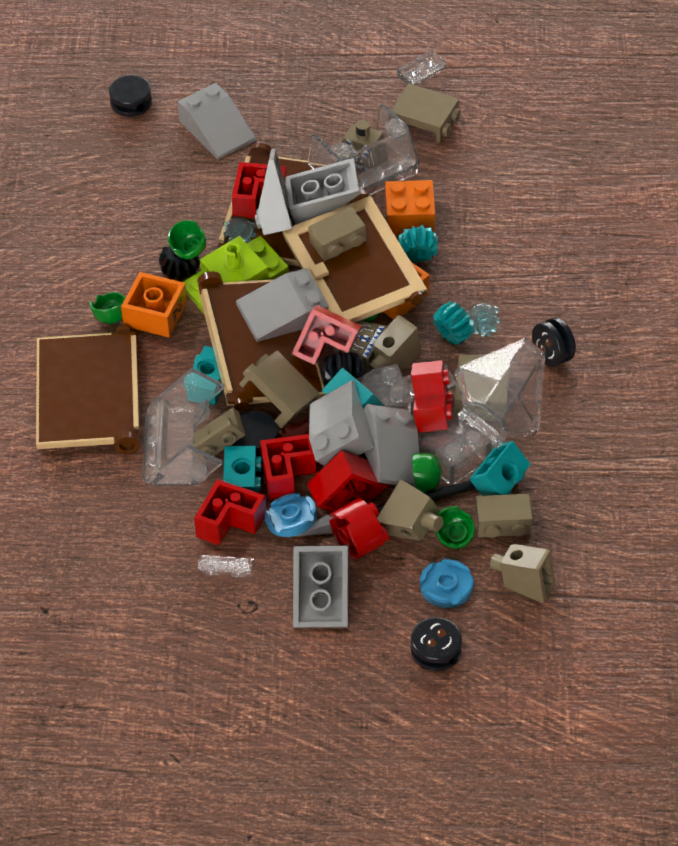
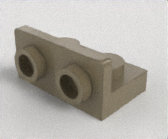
(219, 433)

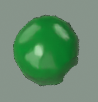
(187, 239)
(108, 307)
(426, 471)
(457, 528)

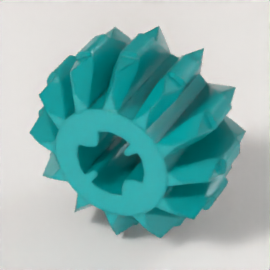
(419, 243)
(453, 323)

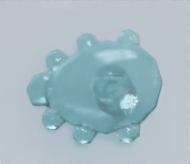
(239, 227)
(484, 318)

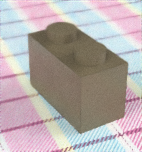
(337, 233)
(503, 515)

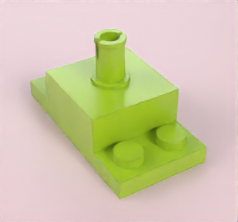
(237, 263)

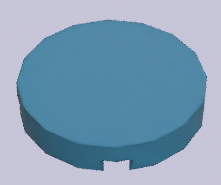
(291, 515)
(446, 583)

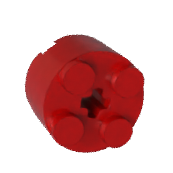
(358, 528)

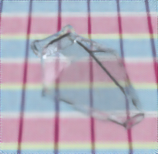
(503, 391)

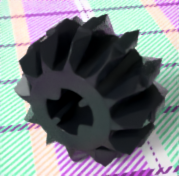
(177, 267)
(350, 362)

